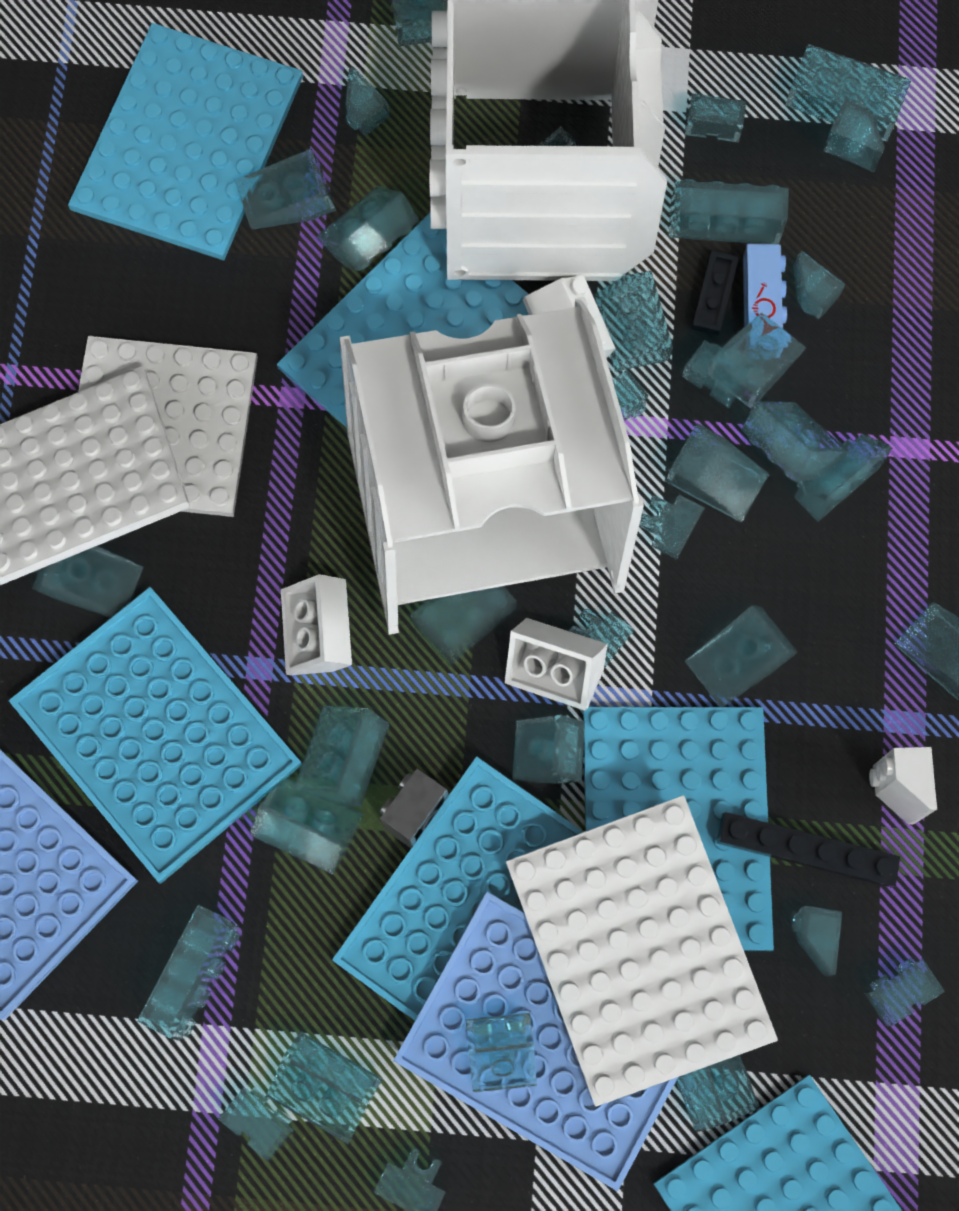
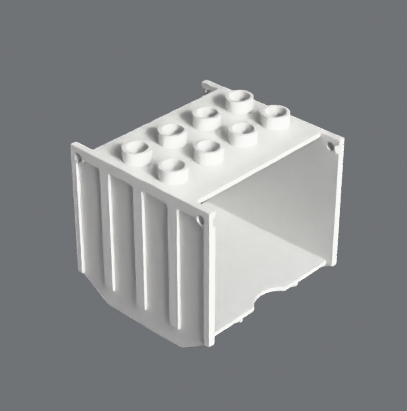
(548, 206)
(490, 457)

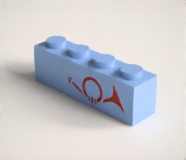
(764, 283)

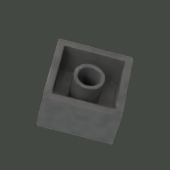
(412, 807)

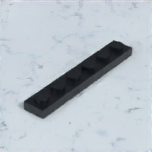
(808, 849)

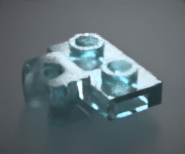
(672, 524)
(609, 631)
(411, 1186)

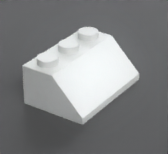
(562, 295)
(316, 626)
(554, 663)
(906, 782)

